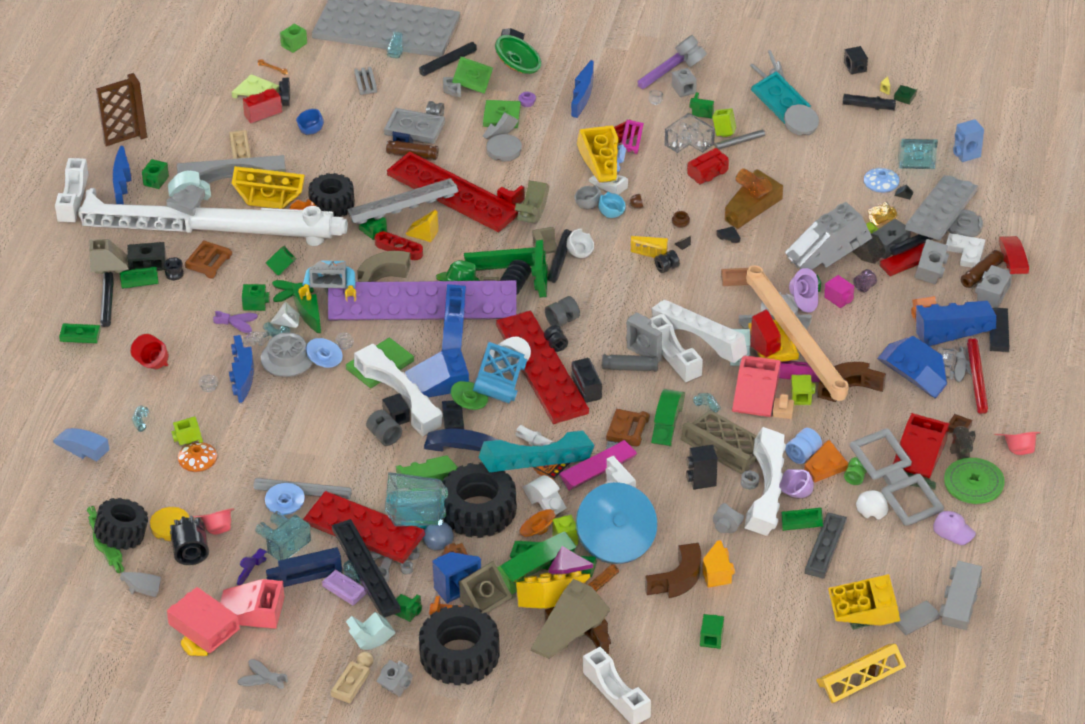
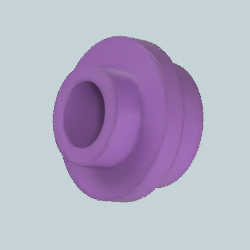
(527, 99)

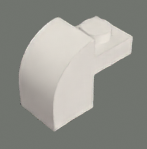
(545, 492)

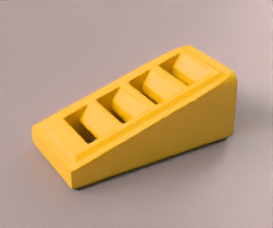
(659, 245)

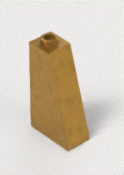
(744, 208)

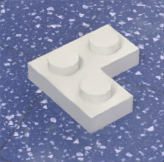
(970, 247)

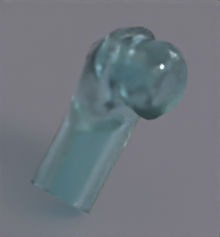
(268, 327)
(707, 399)
(139, 413)

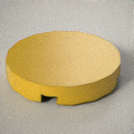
(163, 518)

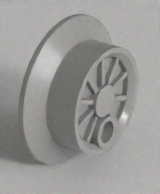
(286, 355)

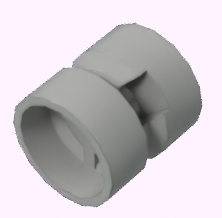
(690, 50)

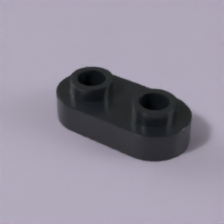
(284, 91)

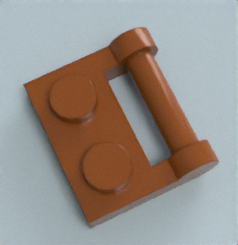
(204, 255)
(622, 424)

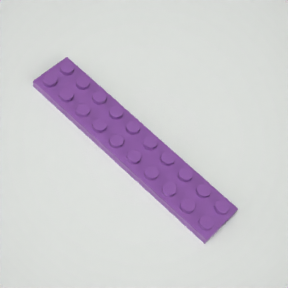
(421, 300)

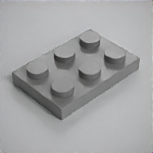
(419, 125)

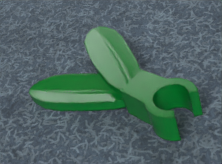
(288, 290)

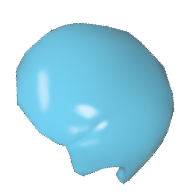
(611, 205)

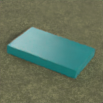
(777, 94)

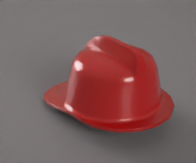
(149, 351)

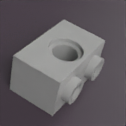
(931, 261)
(994, 286)

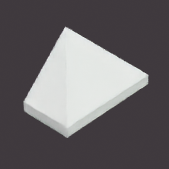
(286, 316)

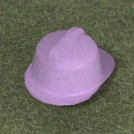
(805, 289)

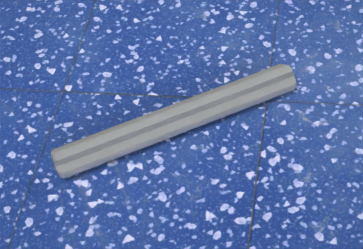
(307, 488)

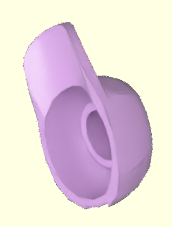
(796, 483)
(953, 528)

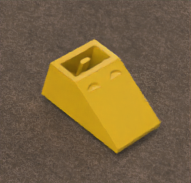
(546, 589)
(865, 602)

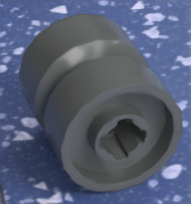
(562, 312)
(384, 427)

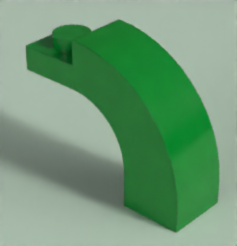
(666, 414)

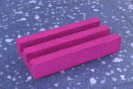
(629, 147)

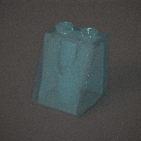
(415, 500)

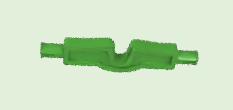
(112, 554)

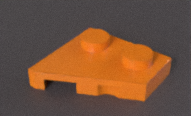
(826, 462)

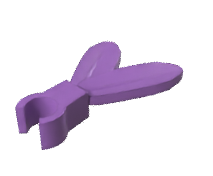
(238, 321)

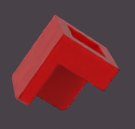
(513, 197)

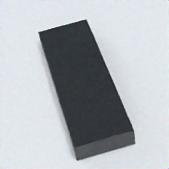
(1000, 336)

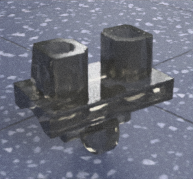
(962, 442)

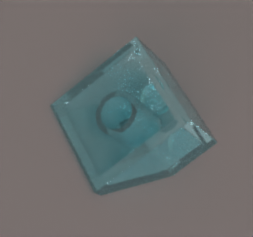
(917, 153)

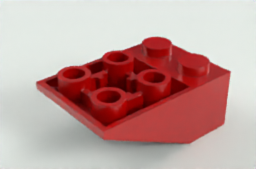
(923, 443)

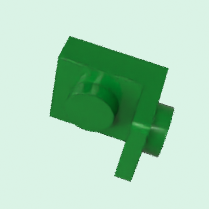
(373, 227)
(409, 607)

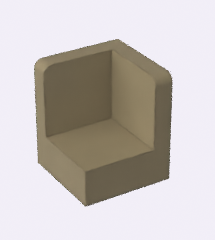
(548, 236)

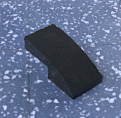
(452, 415)

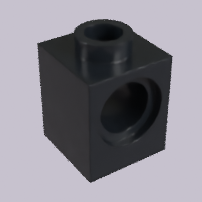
(855, 60)

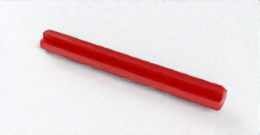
(977, 376)

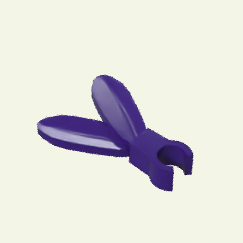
(248, 564)

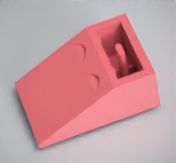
(756, 386)
(256, 602)

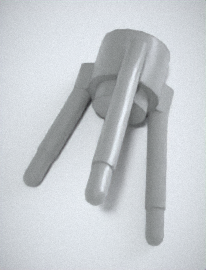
(777, 67)

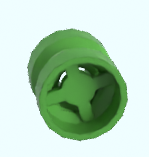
(855, 472)

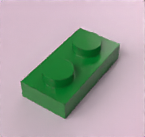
(79, 333)

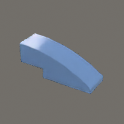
(83, 443)

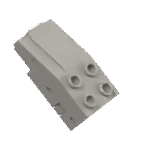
(829, 238)

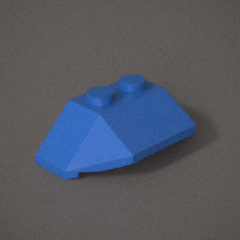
(917, 364)

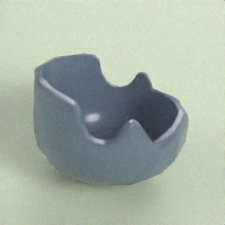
(438, 536)

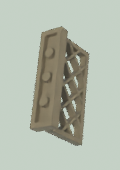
(730, 456)

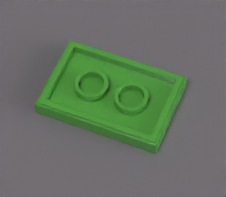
(393, 352)

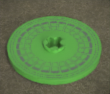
(974, 480)

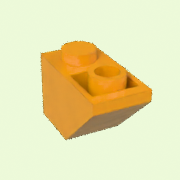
(716, 566)

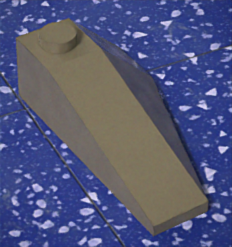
(573, 615)

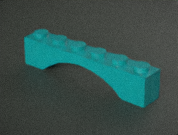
(503, 456)

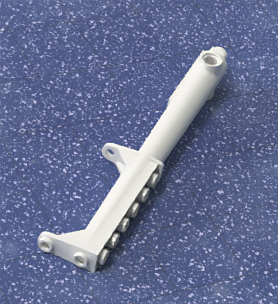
(306, 223)

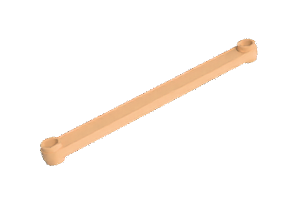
(797, 333)

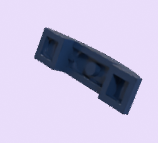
(456, 438)

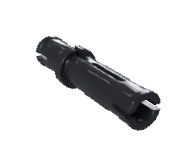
(872, 102)

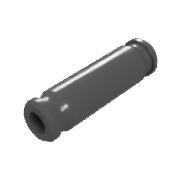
(630, 362)

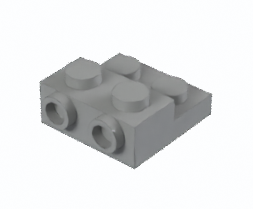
(642, 337)

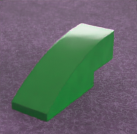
(307, 309)

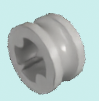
(745, 483)

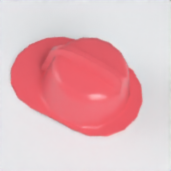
(1021, 443)
(217, 522)

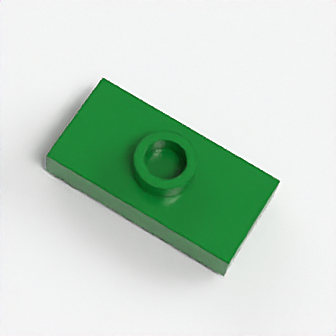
(139, 277)
(802, 519)

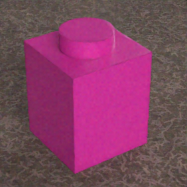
(839, 291)

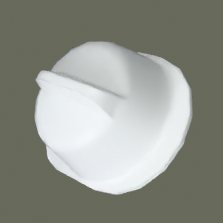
(513, 343)

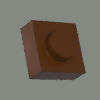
(958, 420)

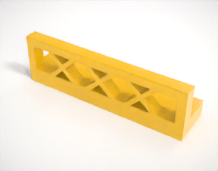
(855, 667)

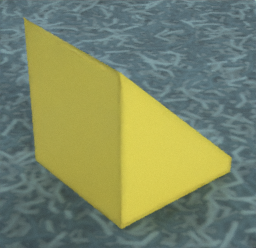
(885, 86)

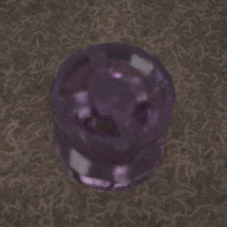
(865, 280)

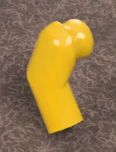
(191, 648)

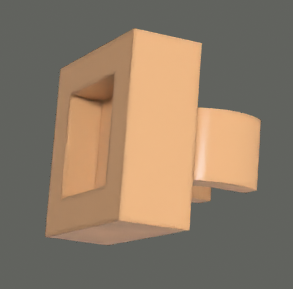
(783, 407)

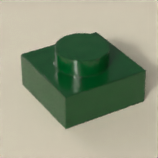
(905, 94)

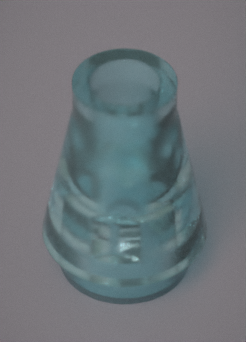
(395, 46)

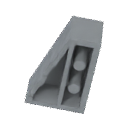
(961, 595)

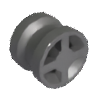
(435, 109)

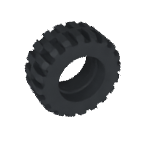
(484, 517)
(459, 665)

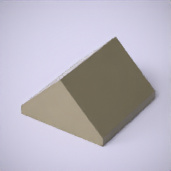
(484, 589)

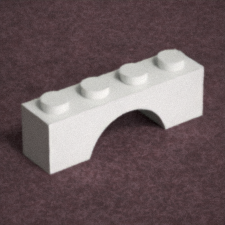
(69, 201)
(685, 362)
(602, 673)

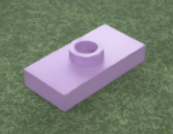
(344, 587)

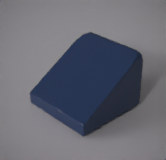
(397, 136)

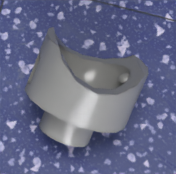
(727, 519)

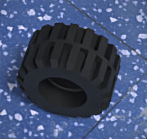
(332, 193)
(120, 523)

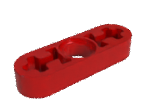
(387, 242)

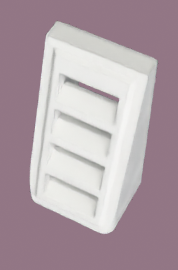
(614, 187)

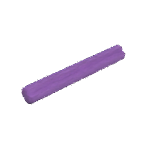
(660, 70)

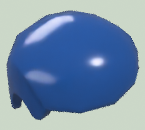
(310, 121)

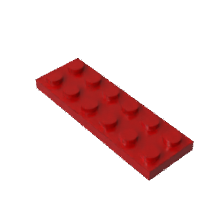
(373, 526)

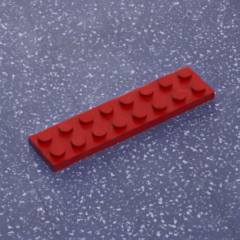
(469, 199)
(544, 369)

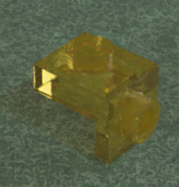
(882, 213)

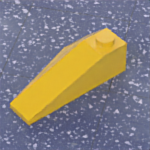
(599, 151)

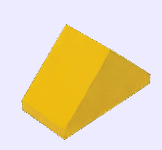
(424, 227)

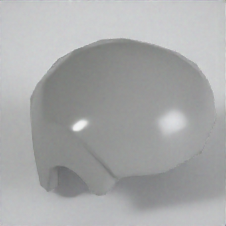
(588, 197)

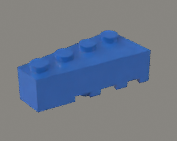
(952, 322)

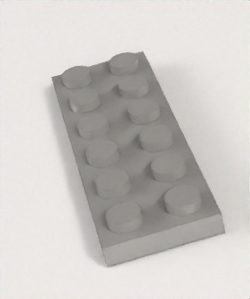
(406, 199)
(941, 207)

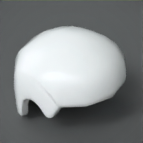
(580, 244)
(872, 504)

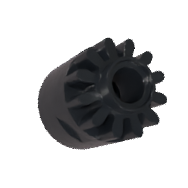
(189, 541)

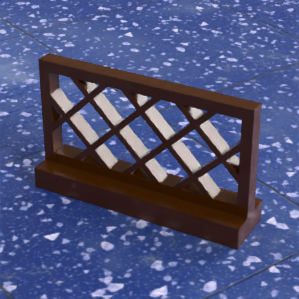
(135, 104)

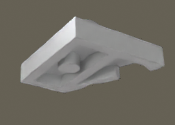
(187, 199)

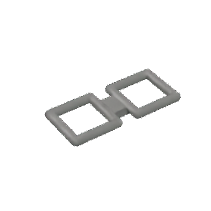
(896, 477)

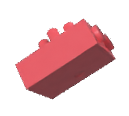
(203, 620)

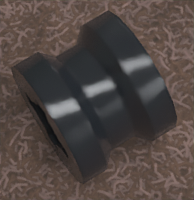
(173, 268)

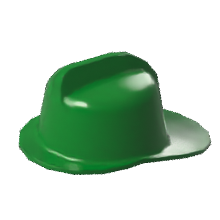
(459, 271)

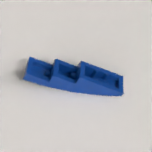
(582, 89)
(121, 175)

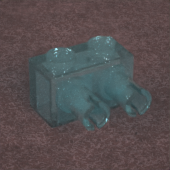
(287, 538)

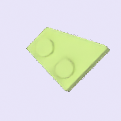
(252, 86)

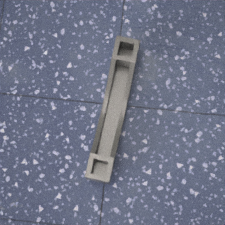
(221, 169)

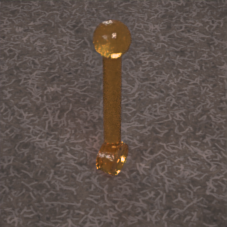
(284, 71)

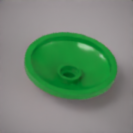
(517, 54)

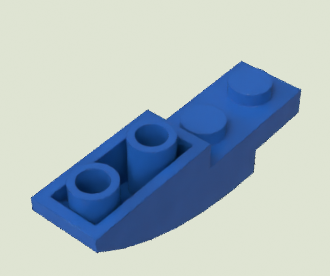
(453, 317)
(242, 369)

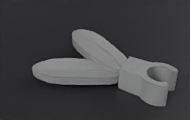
(961, 366)
(263, 676)

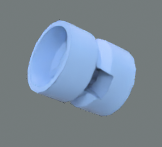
(803, 445)

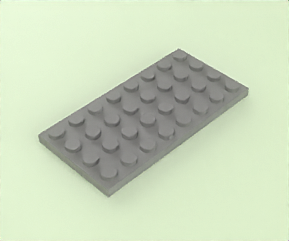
(374, 21)

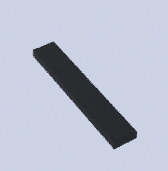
(366, 568)

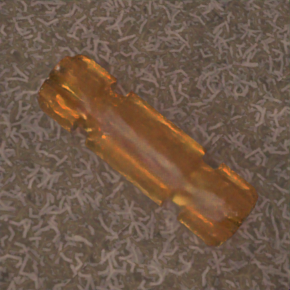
(604, 577)

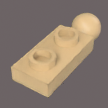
(353, 678)

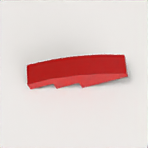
(1014, 254)

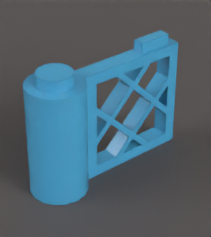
(498, 386)

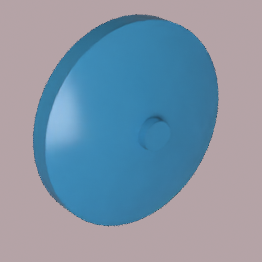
(616, 523)

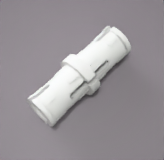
(533, 437)

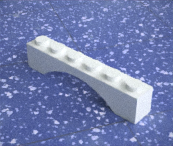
(725, 341)
(375, 365)
(768, 450)

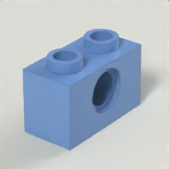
(968, 140)

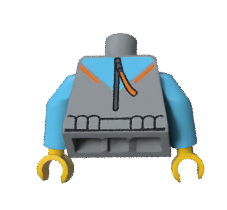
(329, 275)

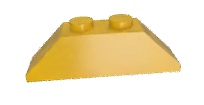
(267, 187)

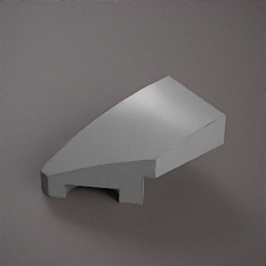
(451, 88)
(504, 126)
(141, 582)

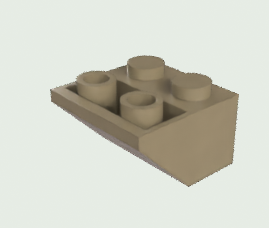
(106, 257)

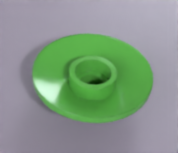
(465, 397)

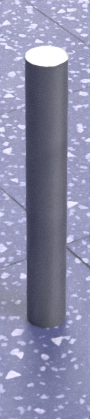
(740, 139)

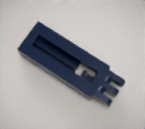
(306, 567)

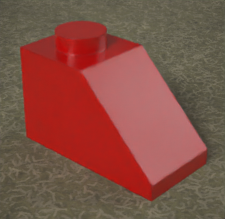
(765, 334)

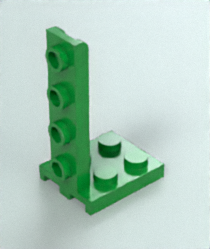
(501, 259)

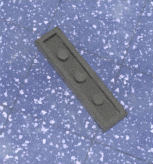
(825, 545)

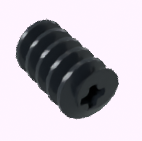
(517, 271)

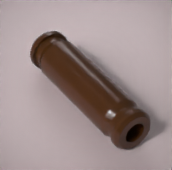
(402, 148)
(976, 272)

